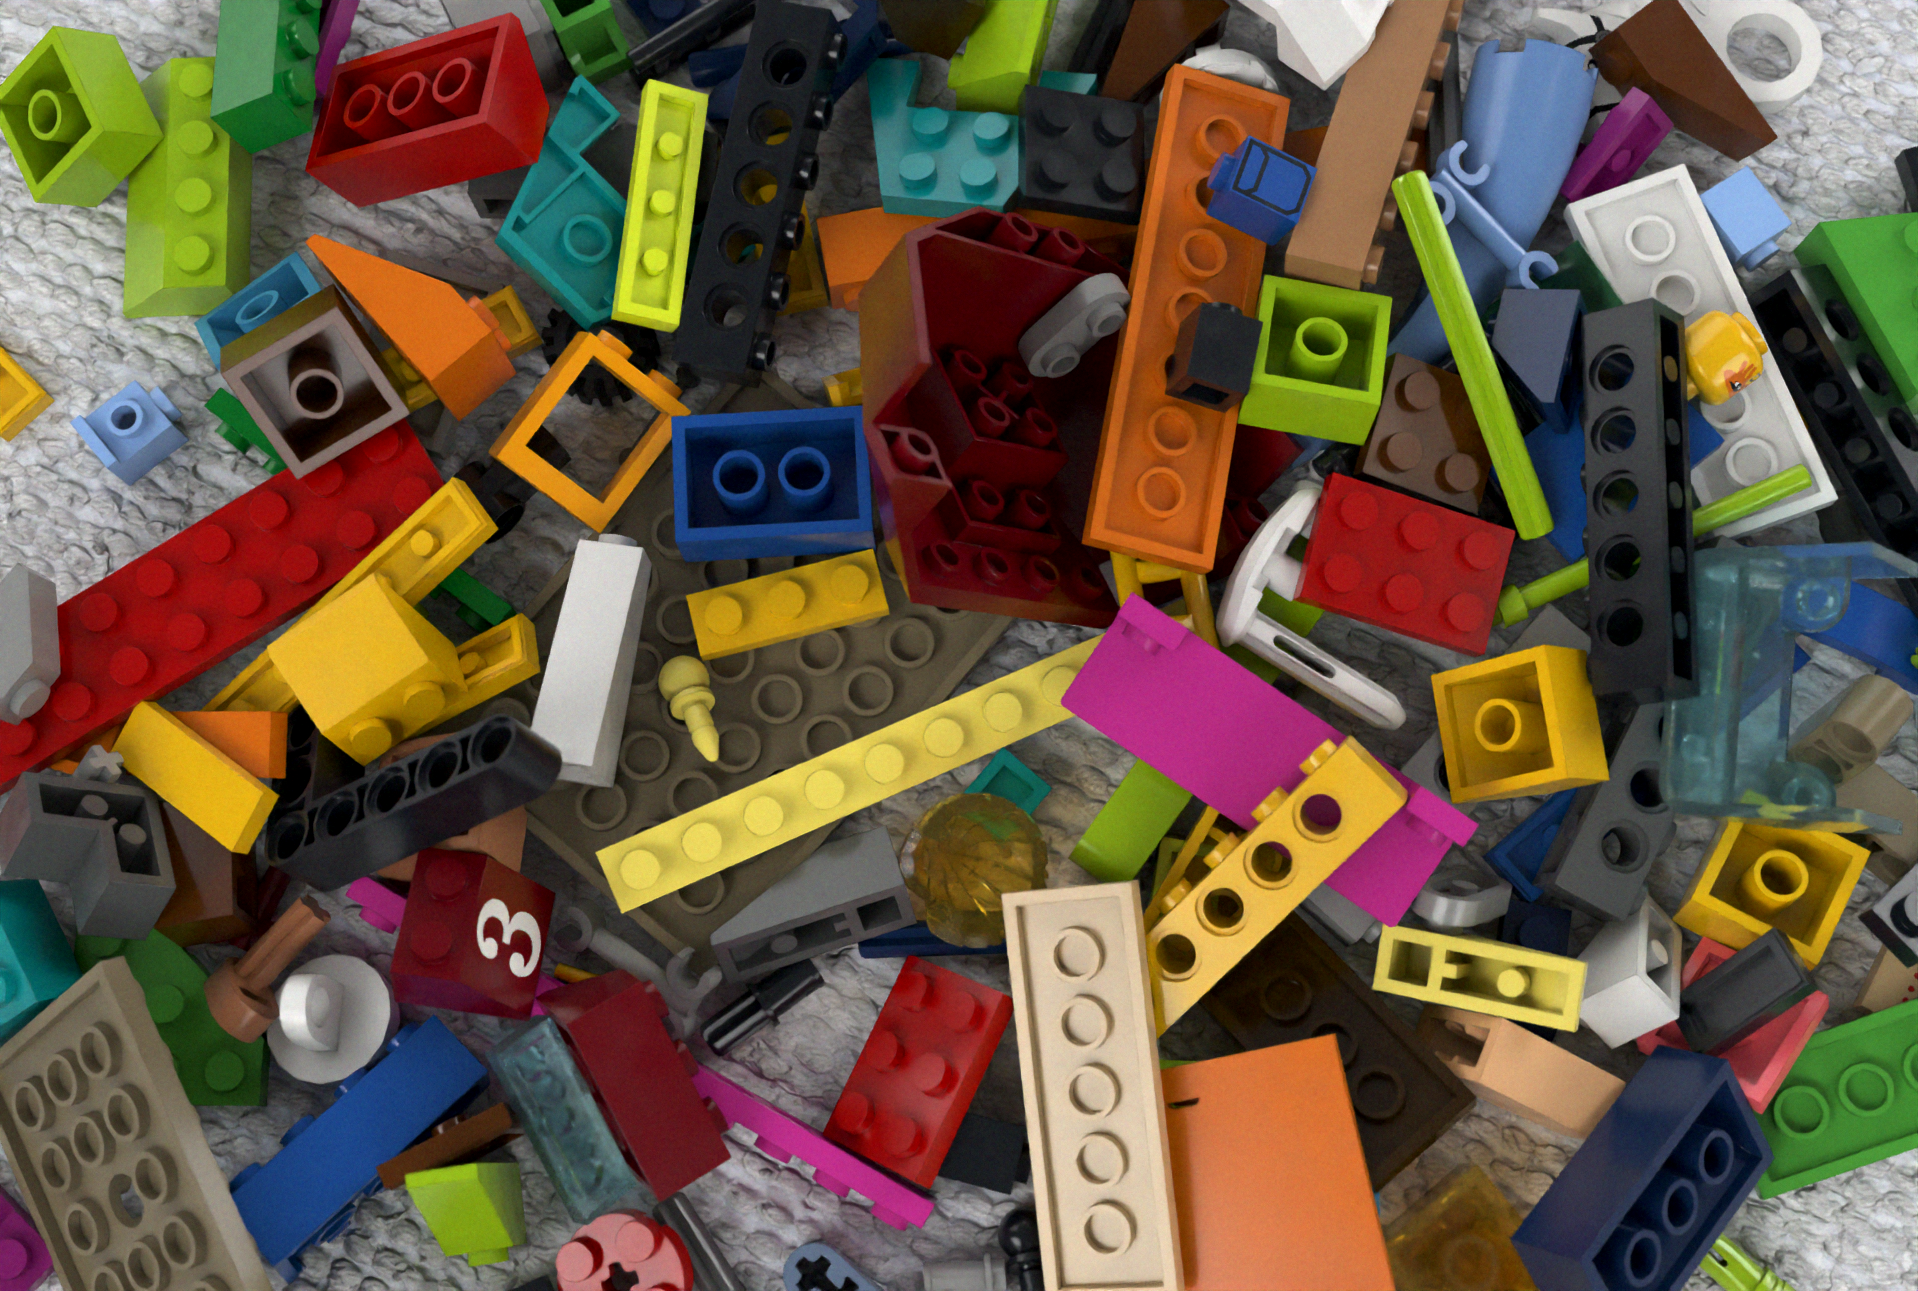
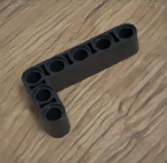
(344, 826)

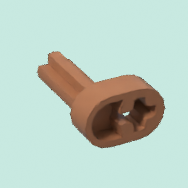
(241, 988)

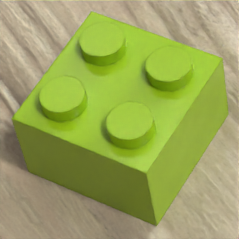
(76, 117)
(1317, 360)

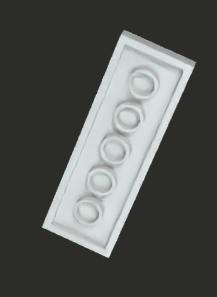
(1662, 245)

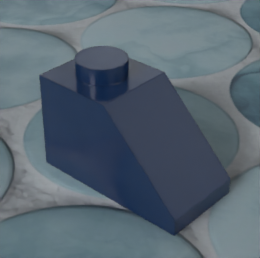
(1537, 348)

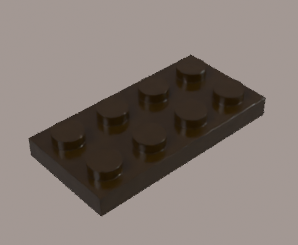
(1302, 990)

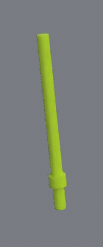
(1516, 602)

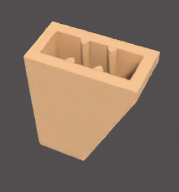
(1520, 1070)

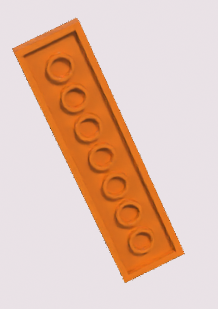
(1159, 456)

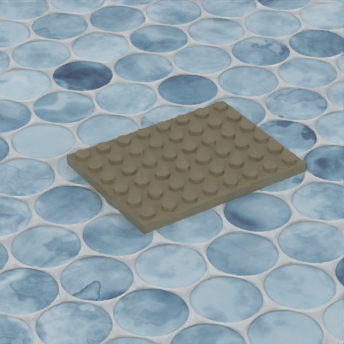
(769, 705)

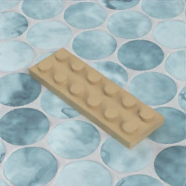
(1092, 1088)

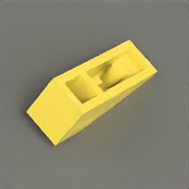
(1480, 975)

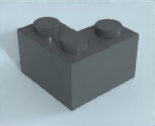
(97, 839)

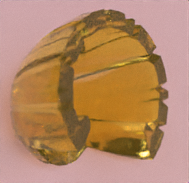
(966, 857)

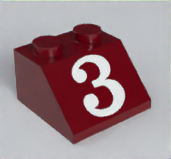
(471, 936)

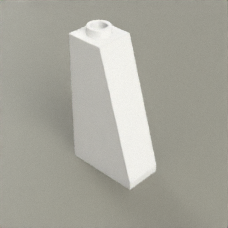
(594, 658)

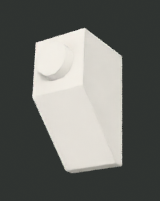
(1632, 975)

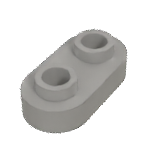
(1074, 326)
(1461, 900)

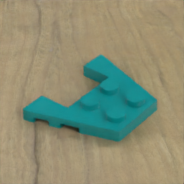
(946, 159)
(570, 219)

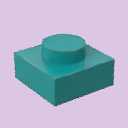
(1012, 780)

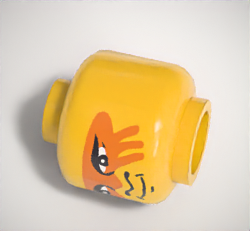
(1722, 356)

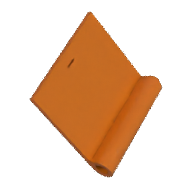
(1272, 1173)

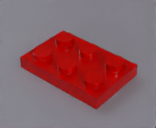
(1404, 565)
(920, 1069)

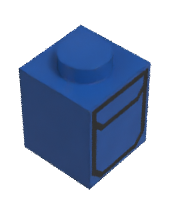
(1259, 190)

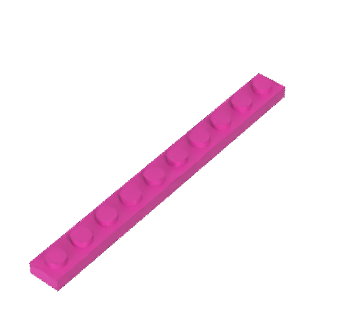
(778, 1131)

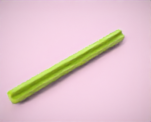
(1472, 355)

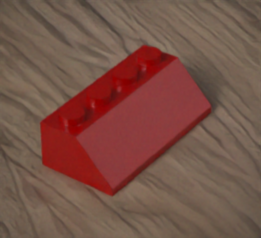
(430, 114)

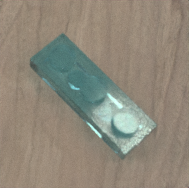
(561, 1119)

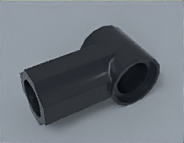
(503, 491)

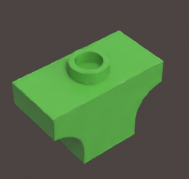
(589, 38)

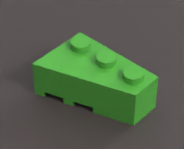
(1878, 275)

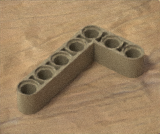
(1845, 743)

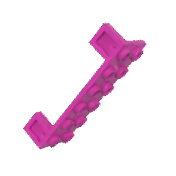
(1239, 740)

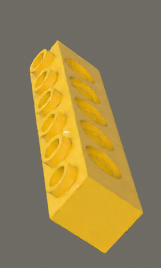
(1366, 799)

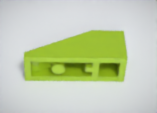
(472, 1209)

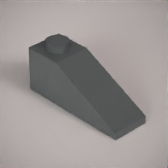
(823, 904)

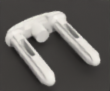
(1239, 621)

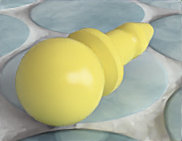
(685, 685)

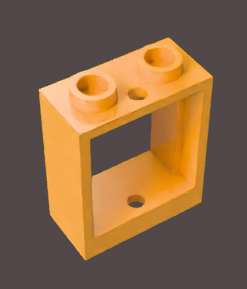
(613, 356)

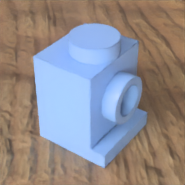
(133, 431)

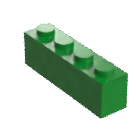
(265, 70)

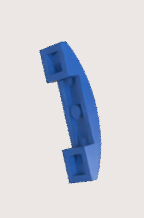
(1877, 634)

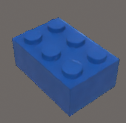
(772, 484)

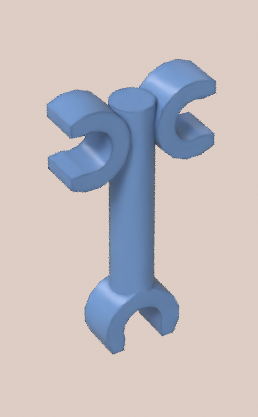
(1451, 193)

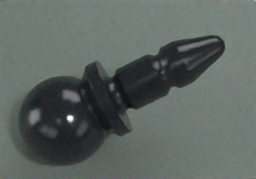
(1020, 1241)

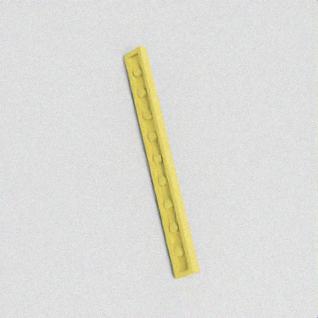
(844, 779)

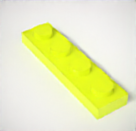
(660, 207)

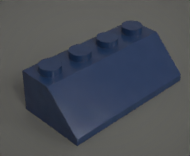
(1649, 1182)

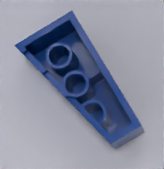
(332, 1160)

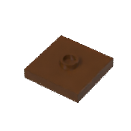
(455, 1144)

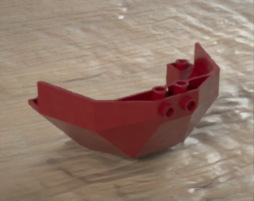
(981, 460)

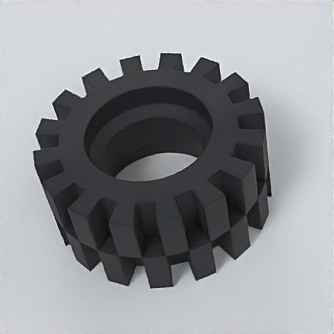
(596, 380)

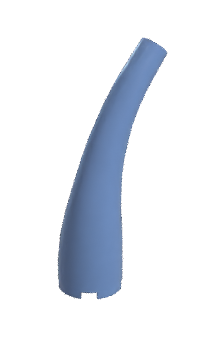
(1526, 124)

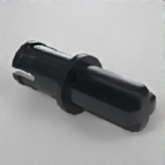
(760, 1006)

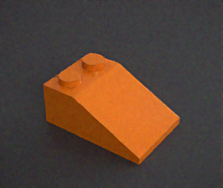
(429, 325)

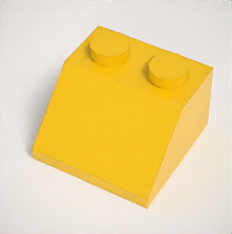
(369, 669)
(1519, 725)

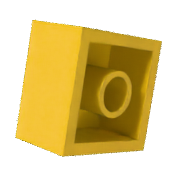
(1768, 880)

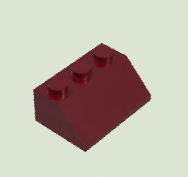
(639, 1079)

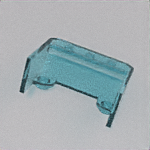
(1731, 744)

